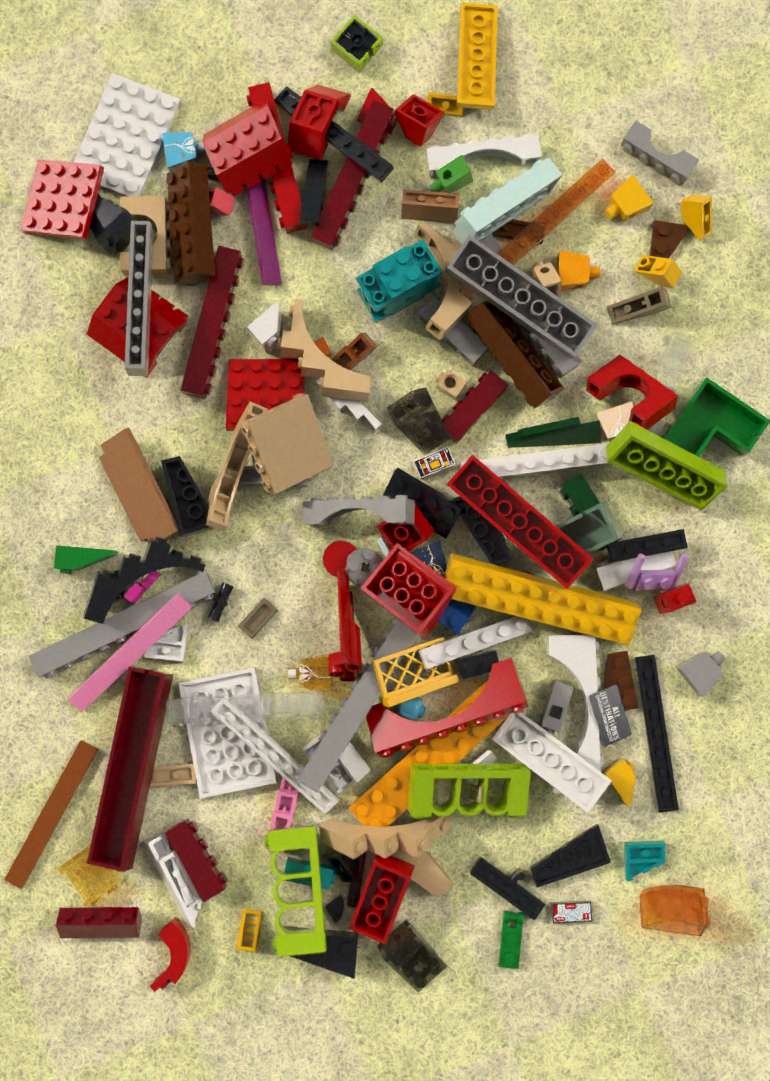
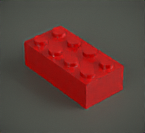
(381, 897)

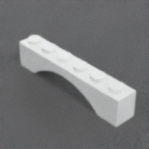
(521, 150)

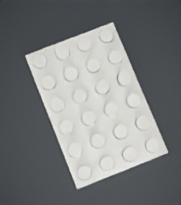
(127, 134)
(219, 756)

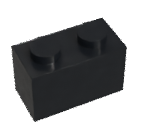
(477, 664)

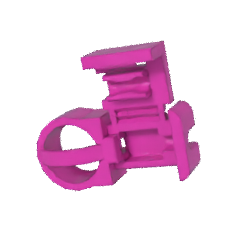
(136, 591)

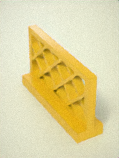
(415, 689)

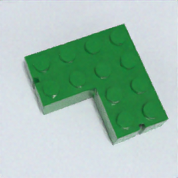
(718, 414)

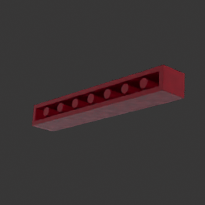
(351, 178)
(212, 322)

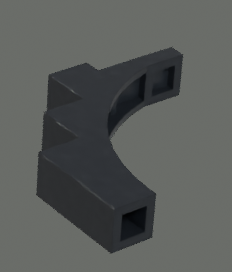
(108, 586)

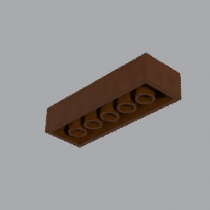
(190, 224)
(515, 354)

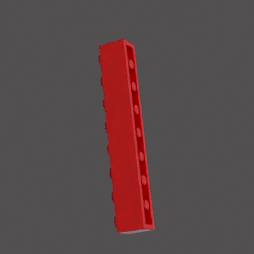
(284, 181)

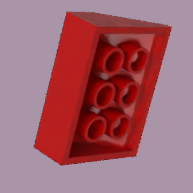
(410, 590)

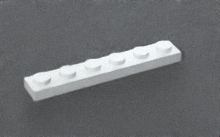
(474, 641)

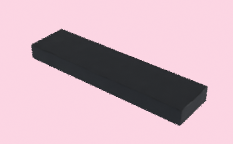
(647, 545)

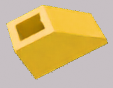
(659, 270)

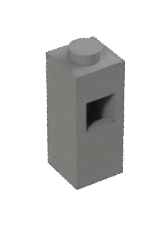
(556, 707)

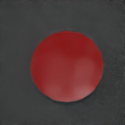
(336, 556)

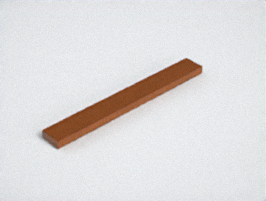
(51, 814)

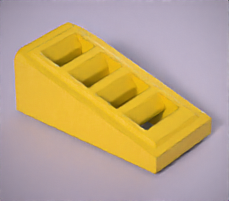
(245, 947)

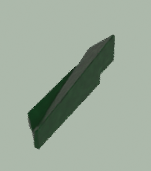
(556, 433)

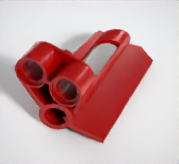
(349, 658)

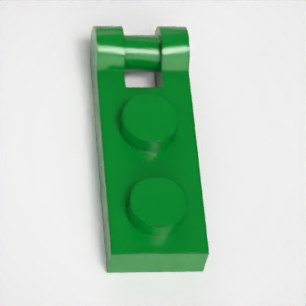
(510, 940)

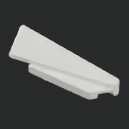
(174, 877)

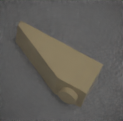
(640, 305)

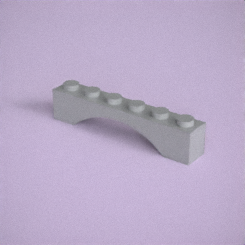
(393, 511)

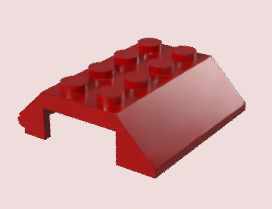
(246, 148)
(110, 323)

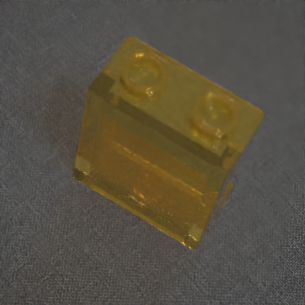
(89, 879)

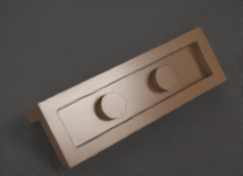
(429, 206)

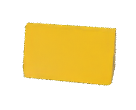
(446, 103)

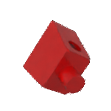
(675, 598)

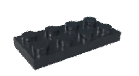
(436, 507)

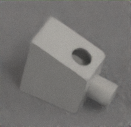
(702, 671)

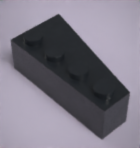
(186, 497)
(486, 535)
(340, 952)

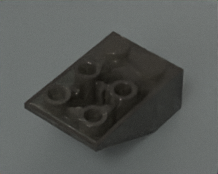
(419, 420)
(411, 956)

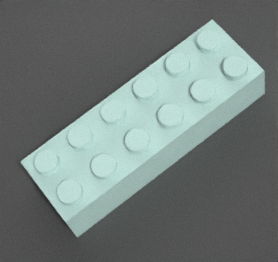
(507, 202)

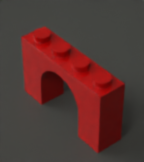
(623, 373)

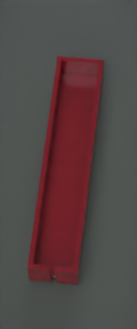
(130, 769)

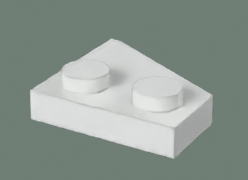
(171, 645)

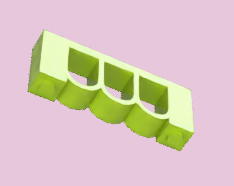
(512, 803)
(299, 941)

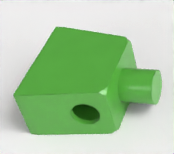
(459, 174)

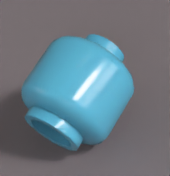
(411, 709)

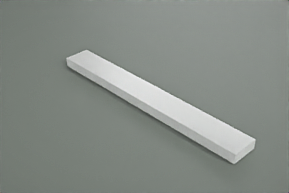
(270, 751)

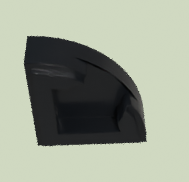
(335, 908)

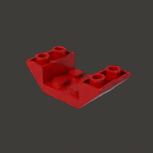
(313, 119)

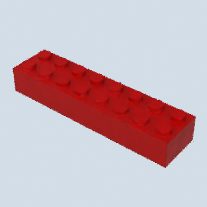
(520, 522)

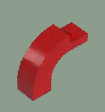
(179, 945)

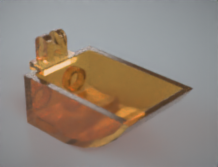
(675, 909)

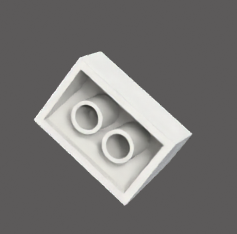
(348, 769)

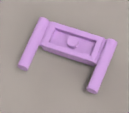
(655, 579)

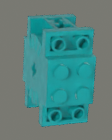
(399, 280)

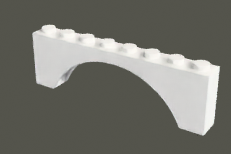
(579, 657)

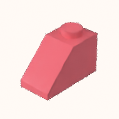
(220, 202)

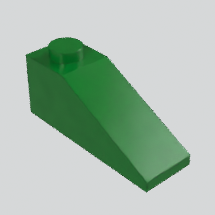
(78, 558)

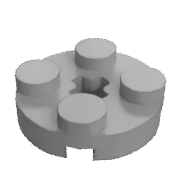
(354, 566)

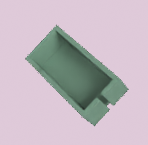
(592, 528)

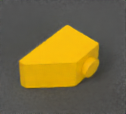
(698, 214)
(622, 779)

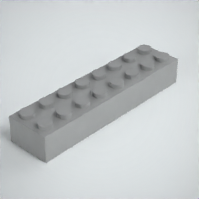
(521, 297)

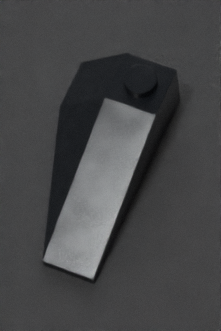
(111, 225)

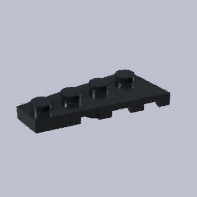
(576, 856)

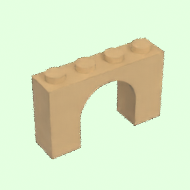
(154, 210)

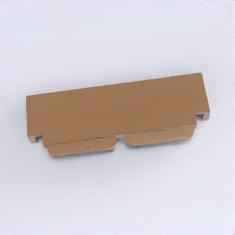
(137, 487)

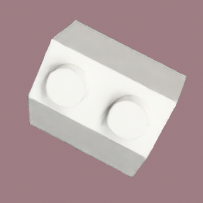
(267, 328)

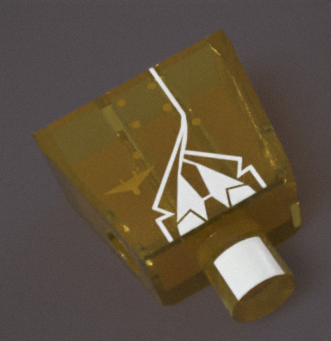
(312, 673)

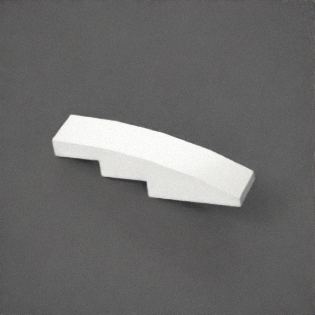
(356, 409)

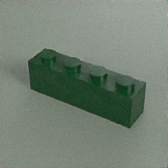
(579, 496)

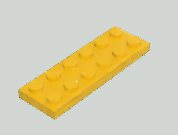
(477, 56)

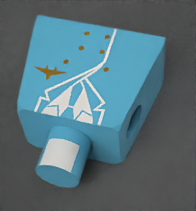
(180, 148)

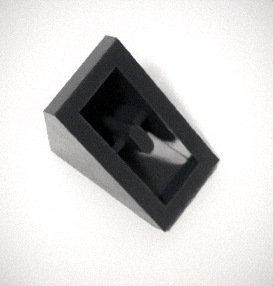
(344, 866)

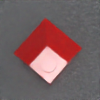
(418, 119)

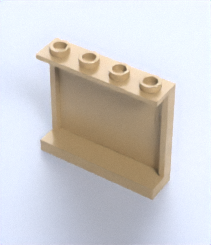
(287, 444)

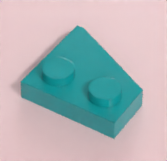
(642, 857)

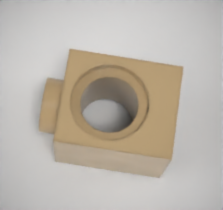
(451, 392)

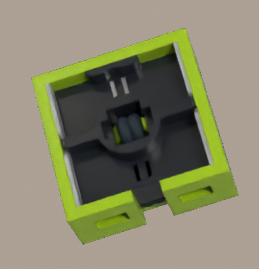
(356, 43)

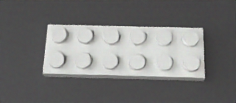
(552, 760)

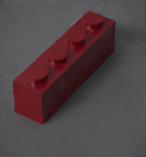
(474, 406)
(196, 859)
(99, 922)

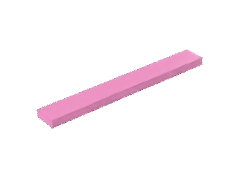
(130, 652)

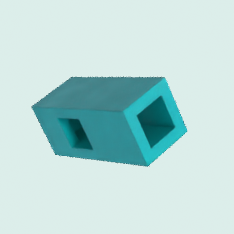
(298, 865)

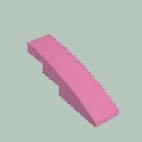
(284, 806)

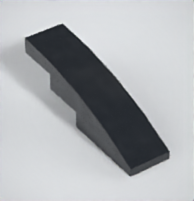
(314, 192)

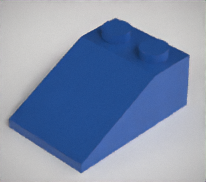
(456, 615)

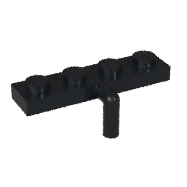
(508, 887)

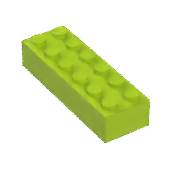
(666, 466)

